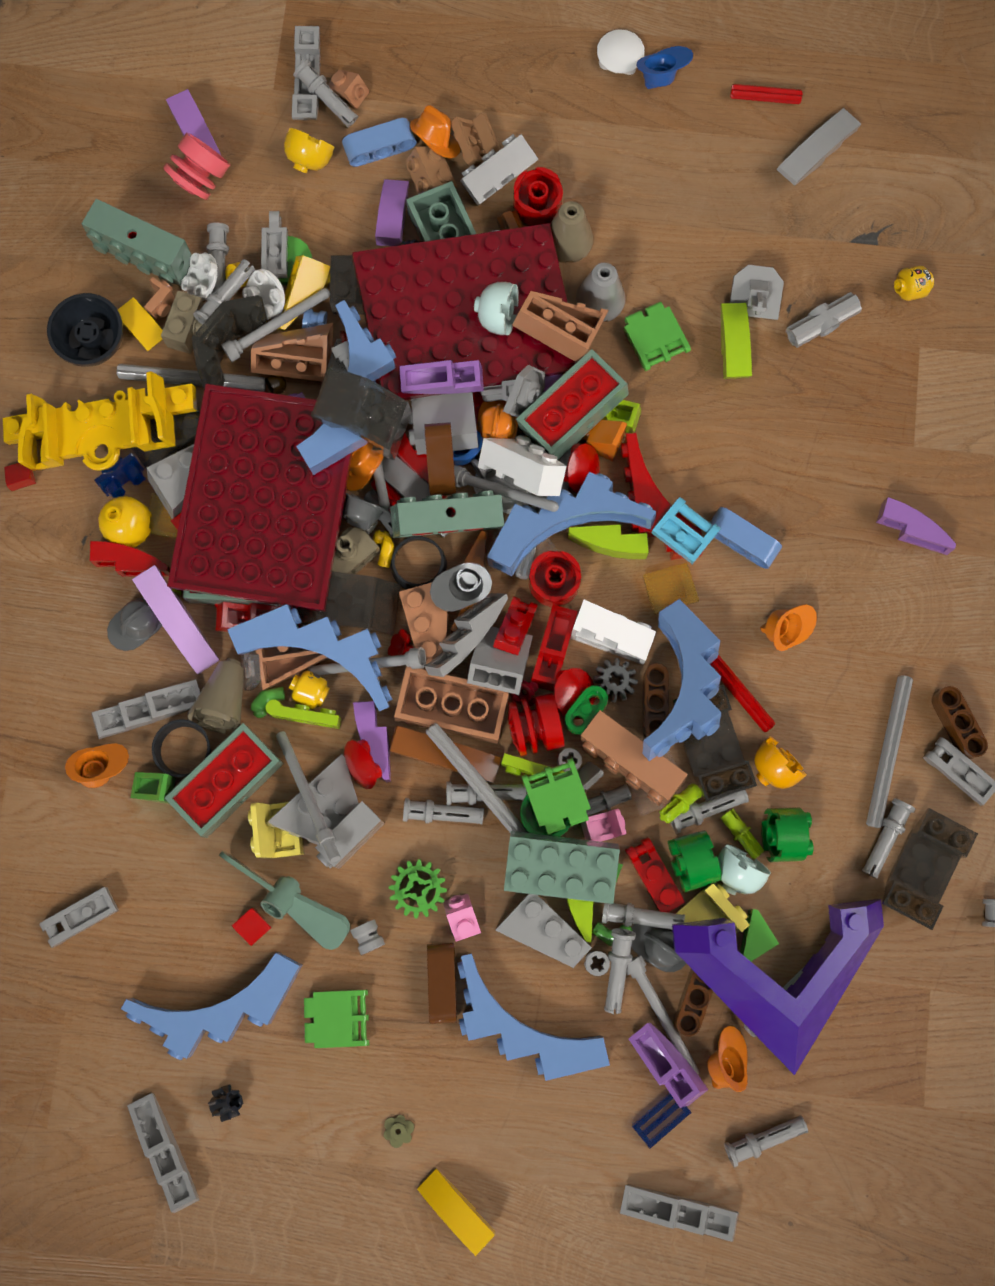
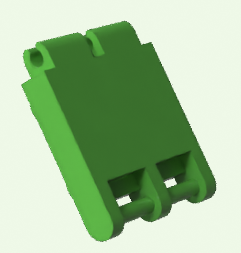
(655, 335)
(557, 797)
(336, 1019)

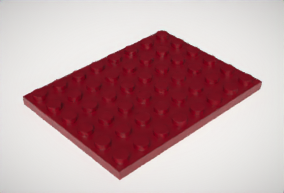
(426, 294)
(252, 508)

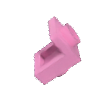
(604, 826)
(461, 917)

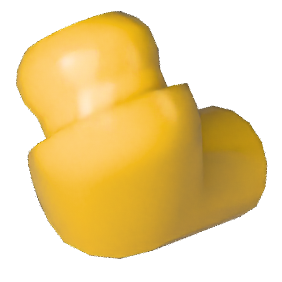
(387, 547)

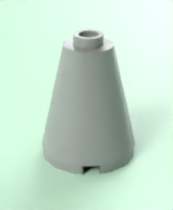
(602, 290)

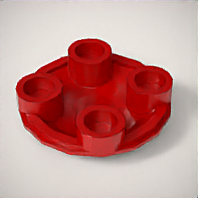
(580, 463)
(569, 687)
(361, 763)

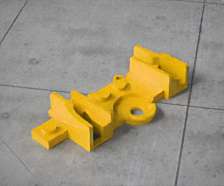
(114, 424)

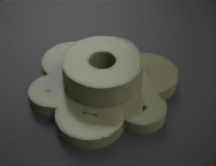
(406, 1128)

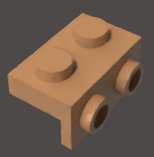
(474, 138)
(428, 169)

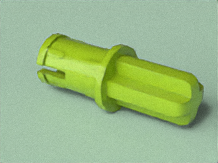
(680, 803)
(742, 833)

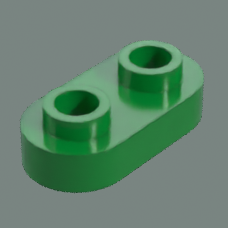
(585, 710)

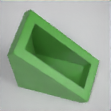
(152, 786)
(757, 936)

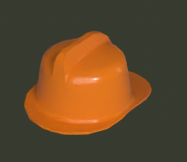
(435, 131)
(494, 422)
(363, 466)
(790, 626)
(96, 765)
(729, 1063)

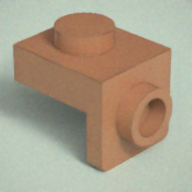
(349, 86)
(162, 301)

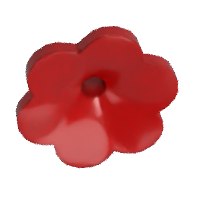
(399, 643)

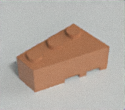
(559, 324)
(294, 353)
(425, 620)
(284, 662)

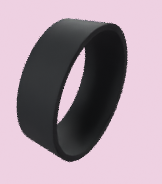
(408, 585)
(160, 736)

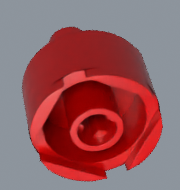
(537, 196)
(554, 564)

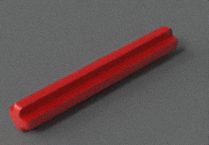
(743, 695)

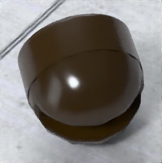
(276, 384)

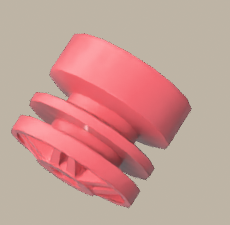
(196, 166)

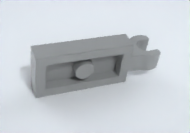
(275, 246)

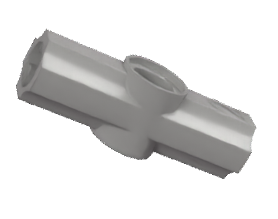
(823, 319)

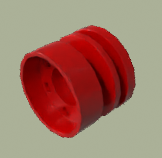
(536, 725)

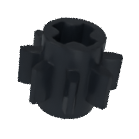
(225, 1103)

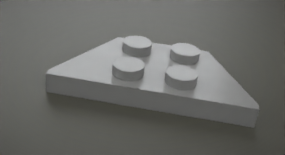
(333, 795)

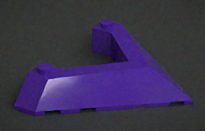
(782, 1018)

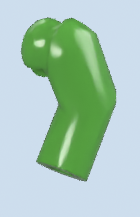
(258, 705)
(604, 933)

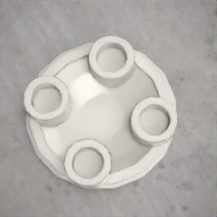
(620, 51)
(201, 275)
(267, 286)

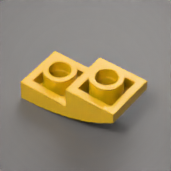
(140, 324)

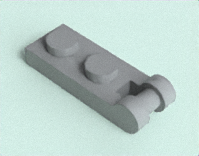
(961, 771)
(79, 916)

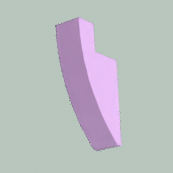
(175, 619)

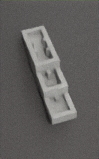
(818, 147)
(471, 629)
(145, 709)
(163, 1152)
(679, 1212)

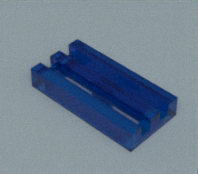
(665, 1130)

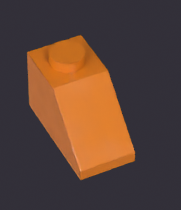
(606, 438)

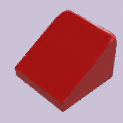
(18, 476)
(251, 926)

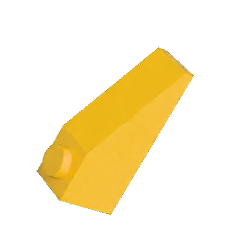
(305, 280)

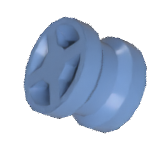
(313, 318)

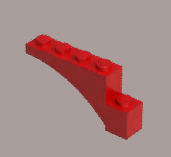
(645, 490)

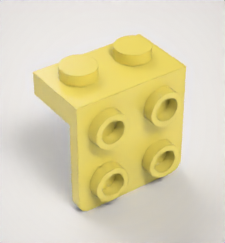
(270, 841)
(713, 904)

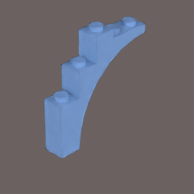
(366, 359)
(594, 502)
(282, 629)
(693, 710)
(186, 1027)
(557, 1054)

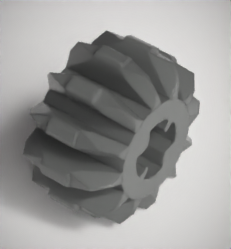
(617, 671)

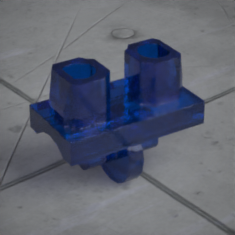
(120, 473)

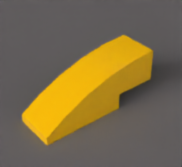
(456, 1212)

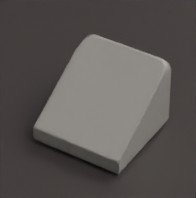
(589, 775)

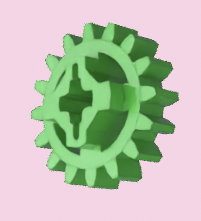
(413, 877)

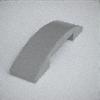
(306, 48)
(405, 480)

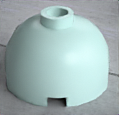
(497, 307)
(740, 872)

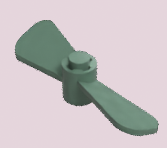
(285, 897)

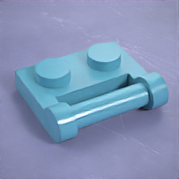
(682, 537)

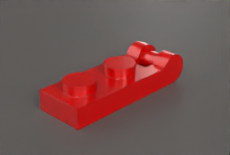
(515, 626)
(655, 876)

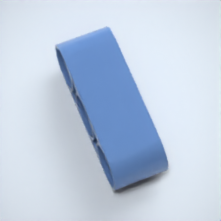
(379, 142)
(745, 538)

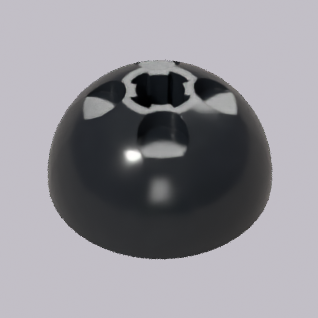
(80, 319)

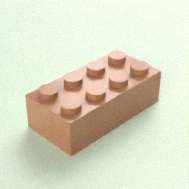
(451, 704)
(623, 754)

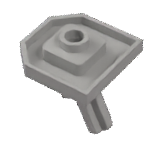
(760, 289)
(519, 392)

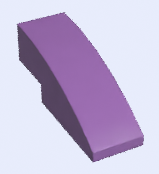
(189, 118)
(391, 213)
(442, 377)
(914, 527)
(376, 736)
(668, 1065)

